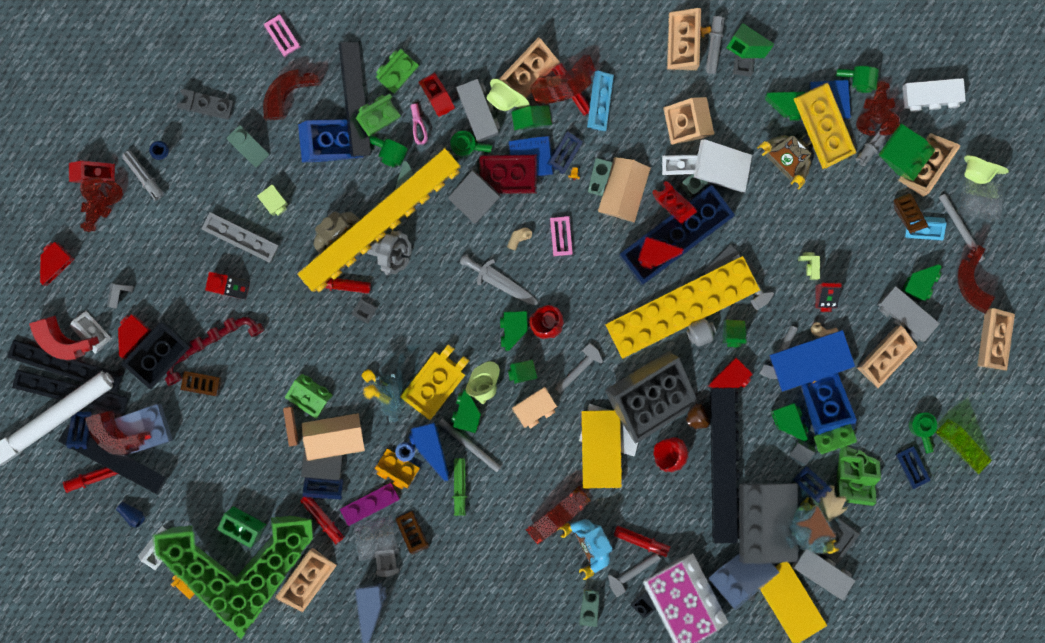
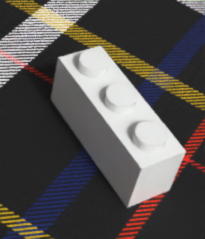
(934, 94)

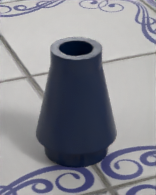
(155, 149)
(131, 515)

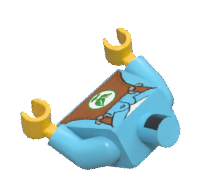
(593, 544)

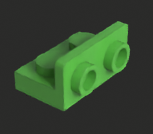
(396, 71)
(377, 115)
(308, 395)
(835, 439)

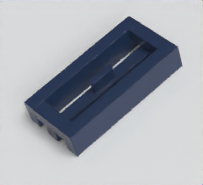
(556, 165)
(70, 443)
(919, 482)
(322, 490)
(821, 492)

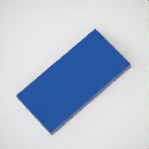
(812, 360)

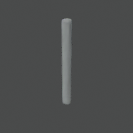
(958, 222)
(469, 445)

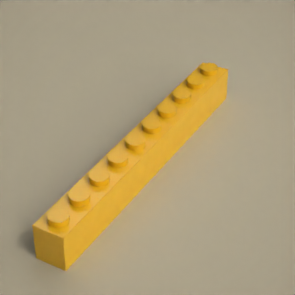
(379, 220)

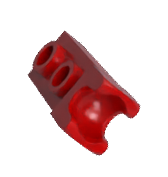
(674, 203)

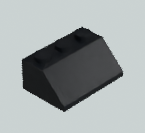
(155, 354)

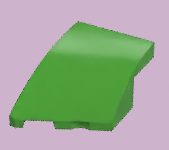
(854, 480)

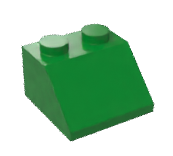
(906, 152)

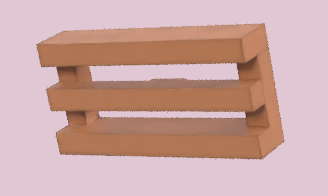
(290, 426)

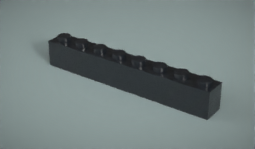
(724, 465)

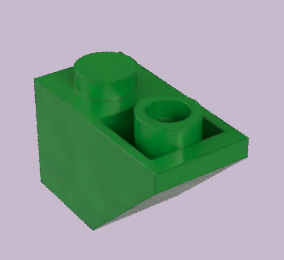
(749, 43)
(920, 283)
(514, 328)
(734, 333)
(522, 371)
(468, 414)
(788, 421)

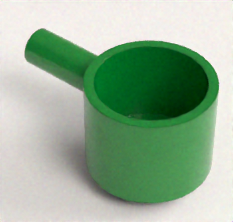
(864, 78)
(464, 145)
(391, 151)
(923, 426)

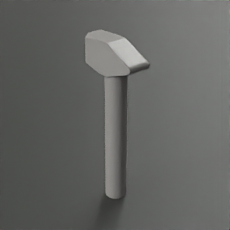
(762, 298)
(592, 355)
(768, 371)
(616, 584)

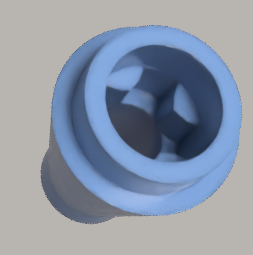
(399, 451)

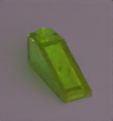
(963, 445)

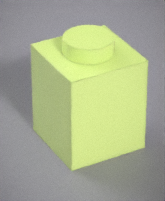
(273, 200)

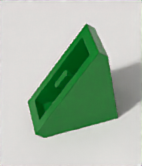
(531, 117)

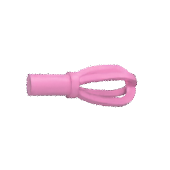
(417, 119)

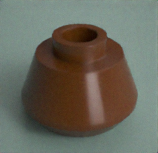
(698, 417)

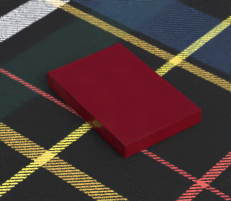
(510, 173)

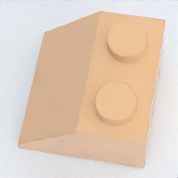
(688, 120)
(535, 407)

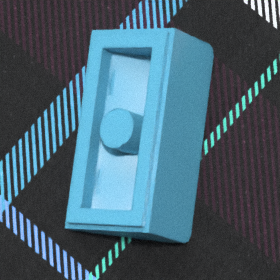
(934, 231)

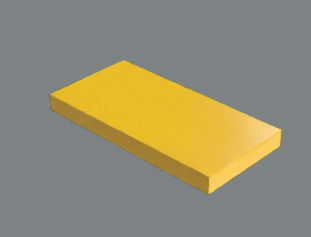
(825, 125)
(601, 449)
(792, 604)

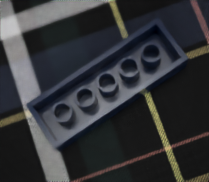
(709, 216)

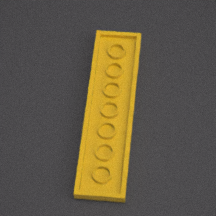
(682, 307)

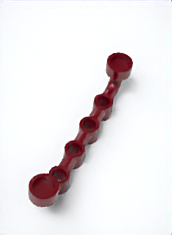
(213, 336)

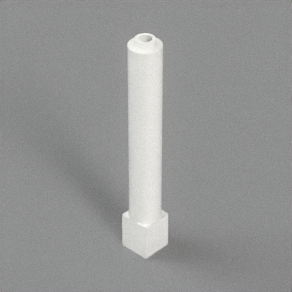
(54, 416)

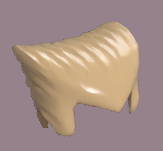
(830, 505)

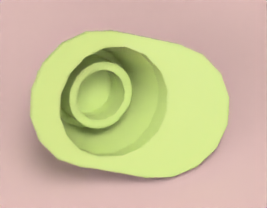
(504, 97)
(982, 171)
(483, 381)

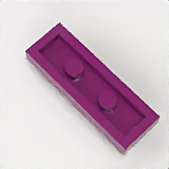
(369, 504)

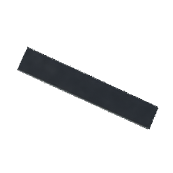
(353, 97)
(69, 368)
(59, 389)
(119, 464)

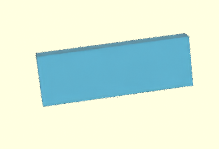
(600, 101)

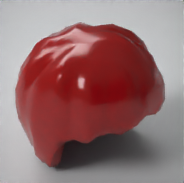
(546, 322)
(670, 454)

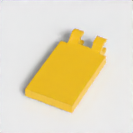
(435, 383)

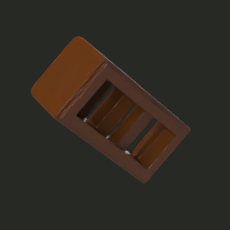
(906, 203)
(215, 388)
(424, 545)

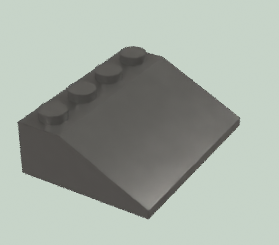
(652, 396)
(766, 522)

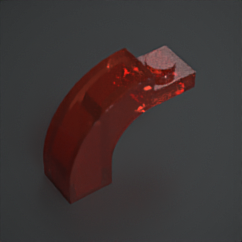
(566, 85)
(280, 88)
(966, 282)
(110, 438)
(558, 515)

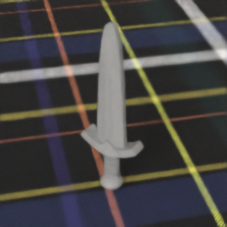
(498, 280)

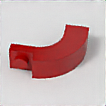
(55, 343)

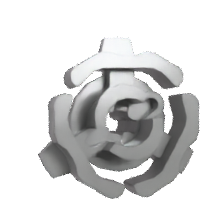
(390, 251)

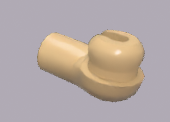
(517, 236)
(819, 331)

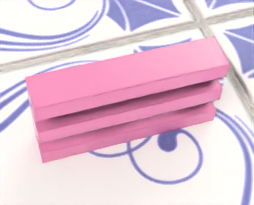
(290, 49)
(559, 220)

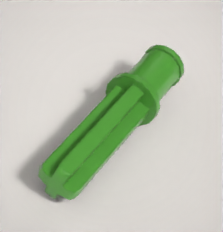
(459, 487)

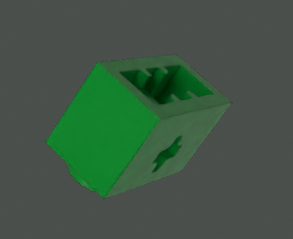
(241, 527)

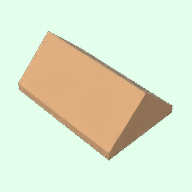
(684, 39)
(533, 63)
(935, 165)
(624, 189)
(996, 339)
(887, 356)
(332, 437)
(306, 580)

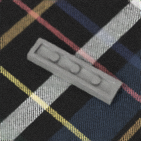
(240, 237)

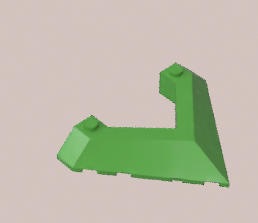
(241, 597)

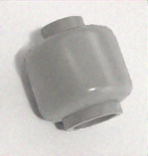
(701, 332)

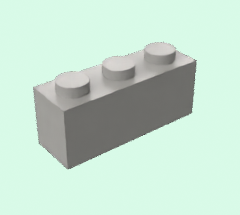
(478, 110)
(907, 314)
(824, 573)

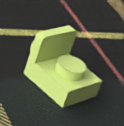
(813, 268)

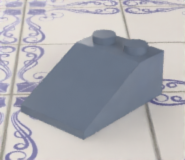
(145, 420)
(741, 581)
(369, 602)

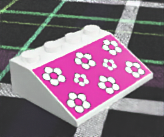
(686, 601)

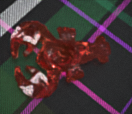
(879, 112)
(97, 201)

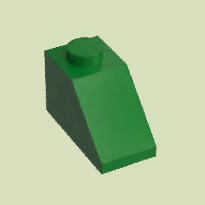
(785, 104)

